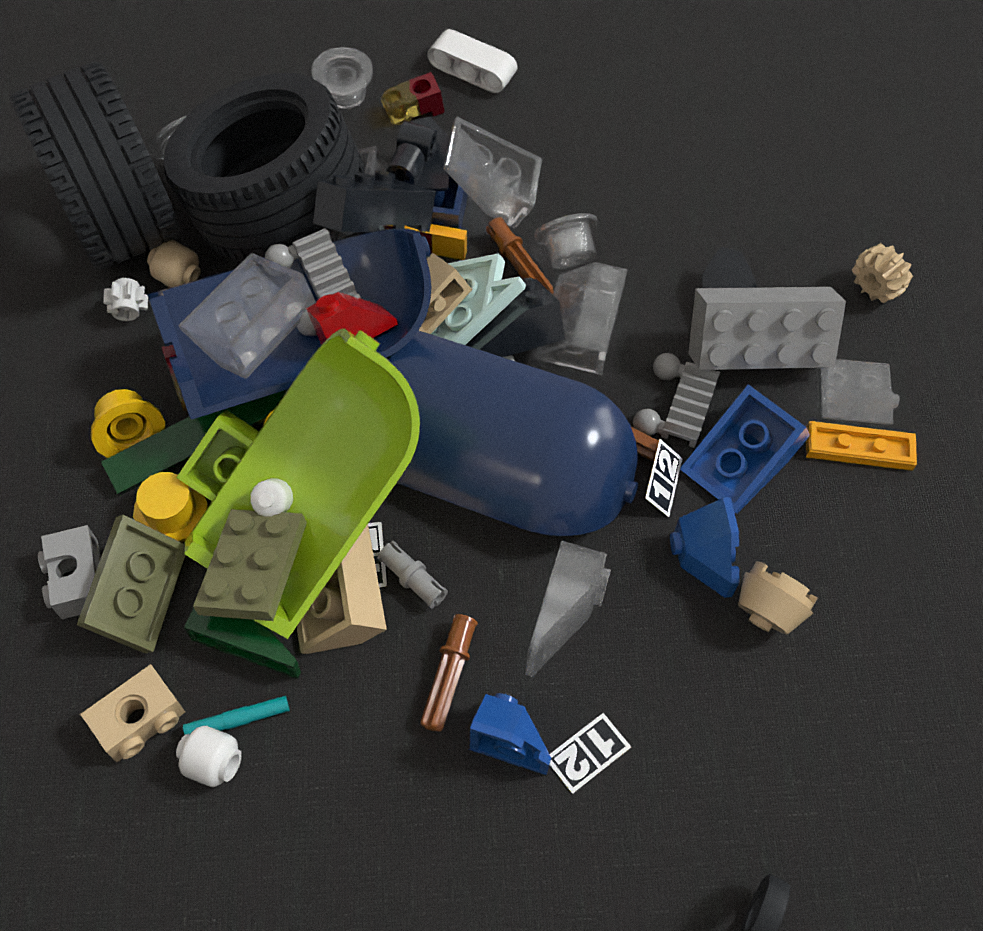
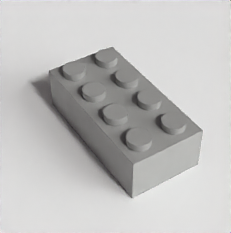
(765, 327)

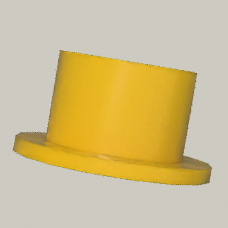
(123, 421)
(169, 505)

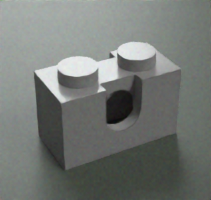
(66, 552)

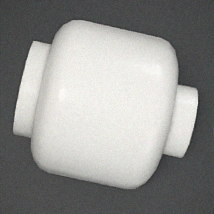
(208, 756)

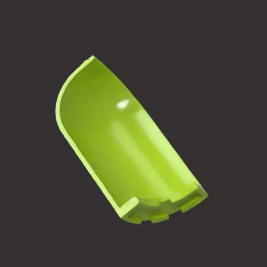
(339, 446)

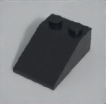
(524, 324)

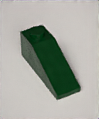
(244, 640)

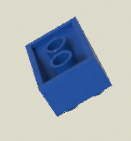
(745, 448)

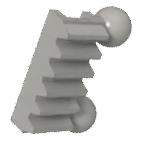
(321, 266)
(689, 402)

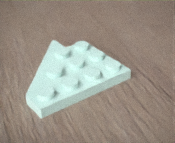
(484, 302)

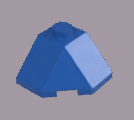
(707, 545)
(508, 734)

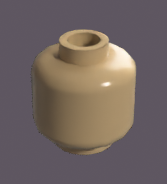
(173, 264)

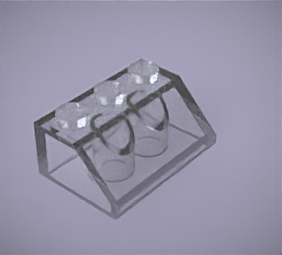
(589, 312)
(249, 314)

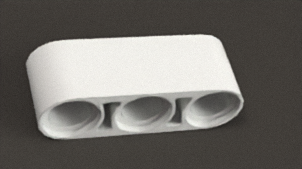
(472, 61)

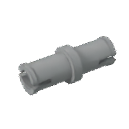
(412, 574)

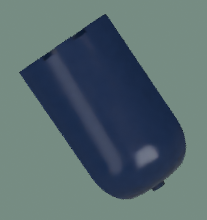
(385, 269)
(515, 440)

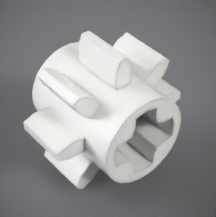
(125, 299)

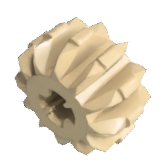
(882, 273)

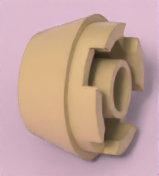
(774, 600)

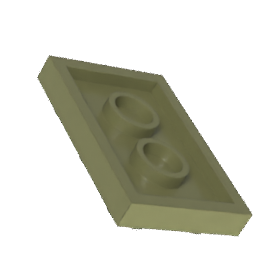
(250, 565)
(133, 585)

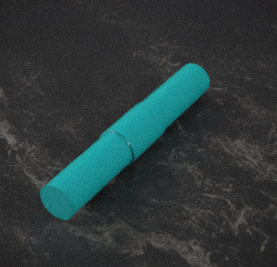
(241, 715)

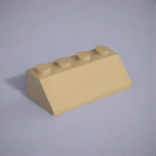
(348, 606)

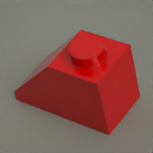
(348, 312)

